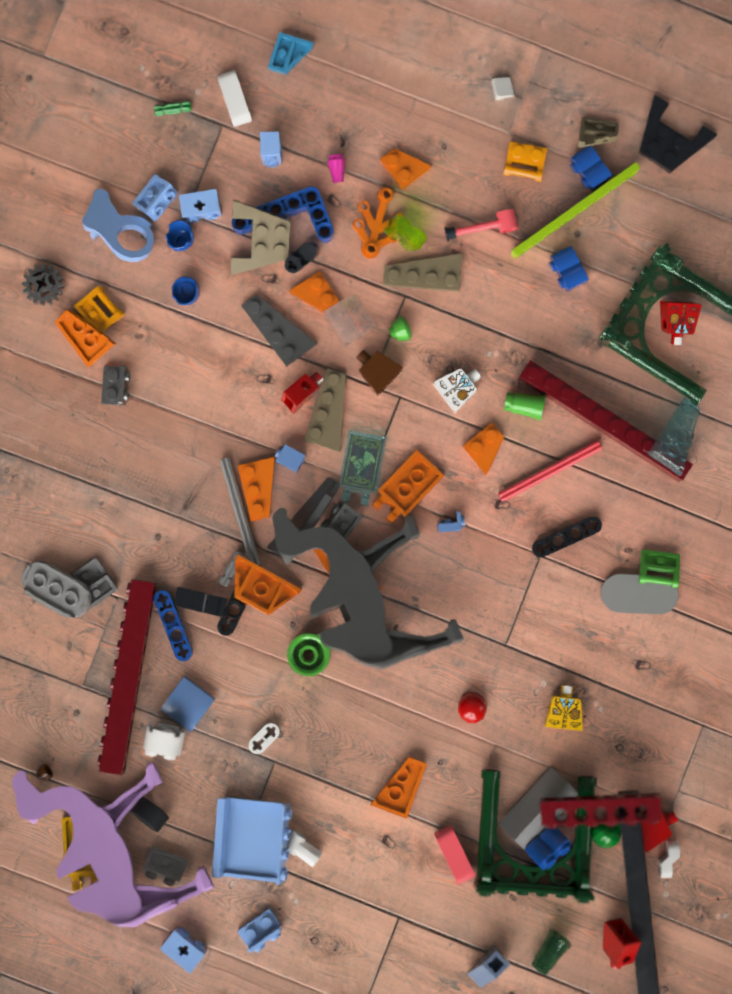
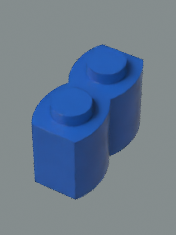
(590, 168)
(568, 268)
(548, 847)

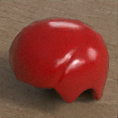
(472, 707)

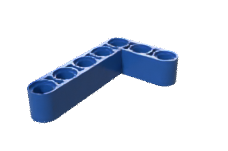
(286, 212)

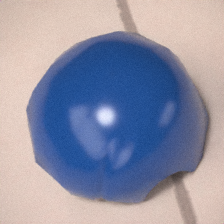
(180, 235)
(185, 290)

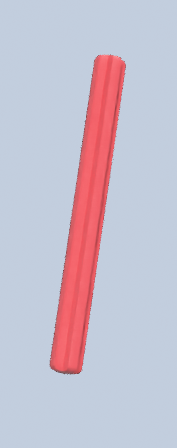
(550, 471)

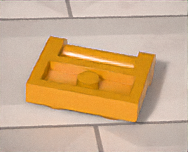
(528, 156)
(93, 313)

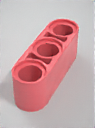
(454, 854)

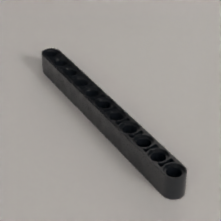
(639, 903)

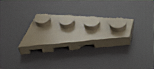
(428, 274)
(327, 416)

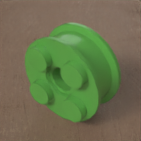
(299, 663)

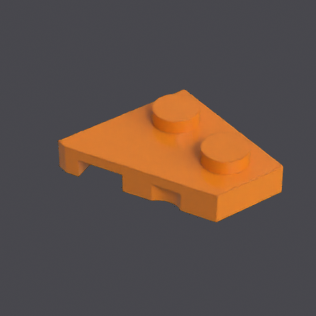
(404, 168)
(315, 292)
(484, 447)

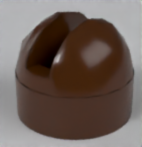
(44, 773)

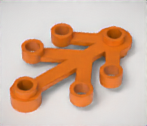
(376, 226)

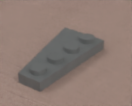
(280, 333)

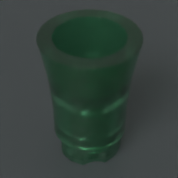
(550, 952)

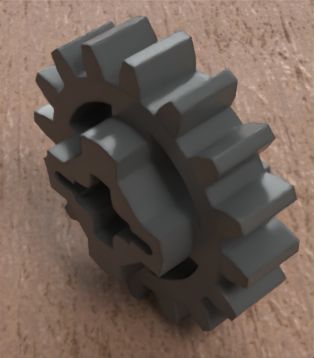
(46, 277)

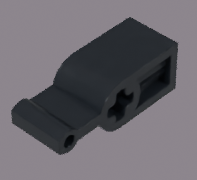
(200, 602)

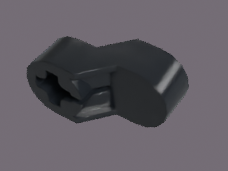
(294, 262)

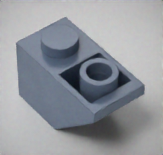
(489, 967)

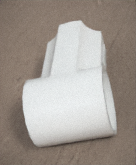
(299, 846)

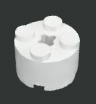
(164, 740)

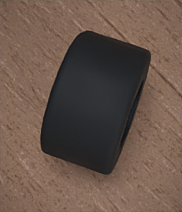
(150, 814)

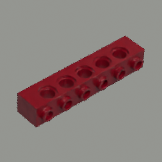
(570, 804)

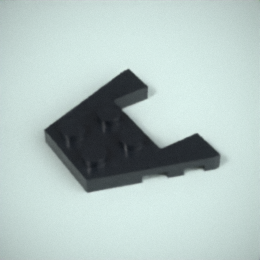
(665, 145)

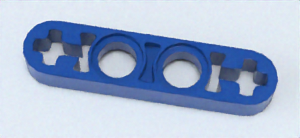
(170, 626)

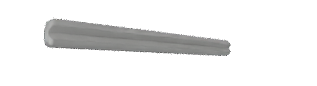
(239, 511)

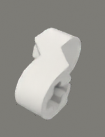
(672, 855)

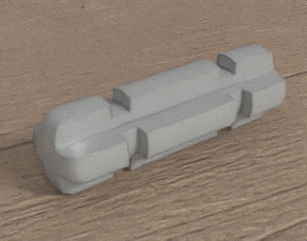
(229, 571)

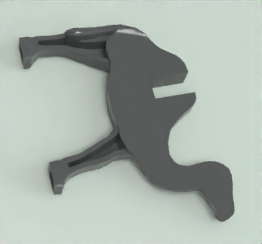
(358, 595)

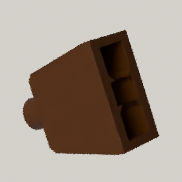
(378, 370)

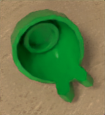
(606, 836)

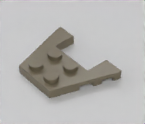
(268, 240)

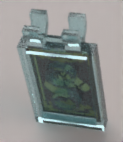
(361, 465)

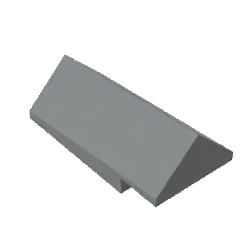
(524, 818)

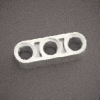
(234, 98)

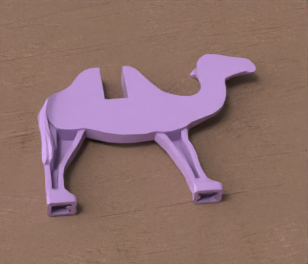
(102, 847)

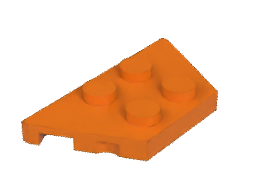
(260, 587)

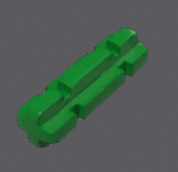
(172, 108)

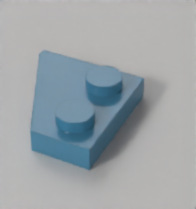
(288, 53)

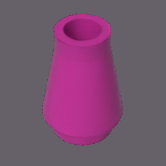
(337, 166)

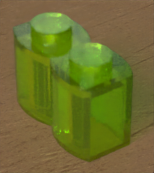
(408, 236)

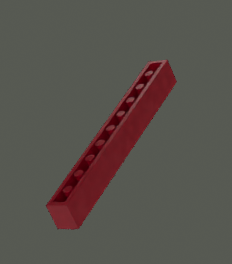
(595, 415)
(127, 677)

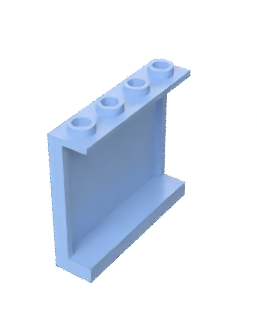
(251, 839)

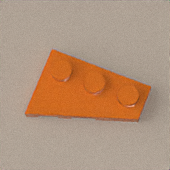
(401, 789)

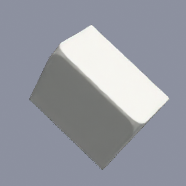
(502, 88)

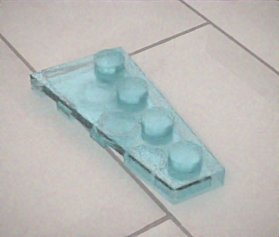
(675, 439)

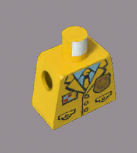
(564, 711)

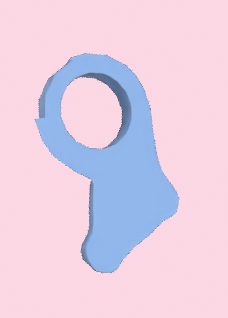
(105, 221)

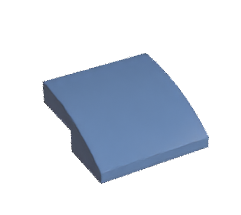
(187, 704)

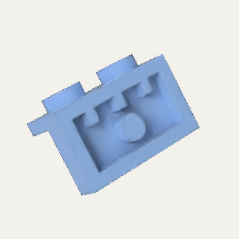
(155, 197)
(260, 930)

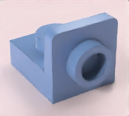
(449, 526)

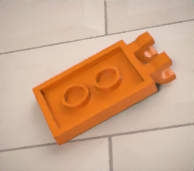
(408, 486)

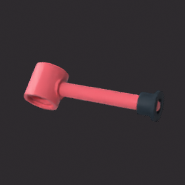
(505, 221)

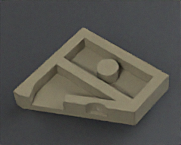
(597, 132)

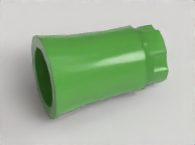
(525, 404)

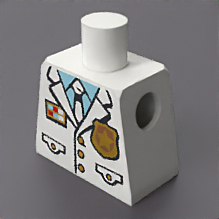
(457, 387)

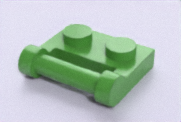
(659, 562)

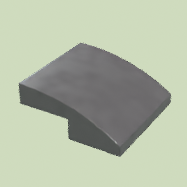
(96, 579)

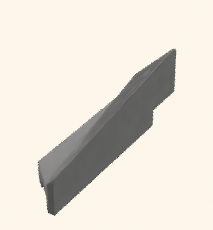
(313, 509)

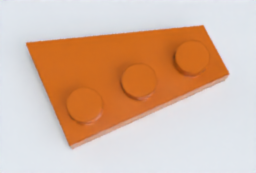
(84, 337)
(257, 487)

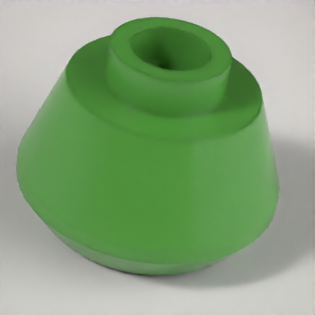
(400, 329)

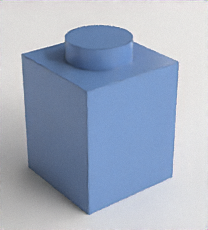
(290, 458)

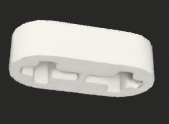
(267, 741)

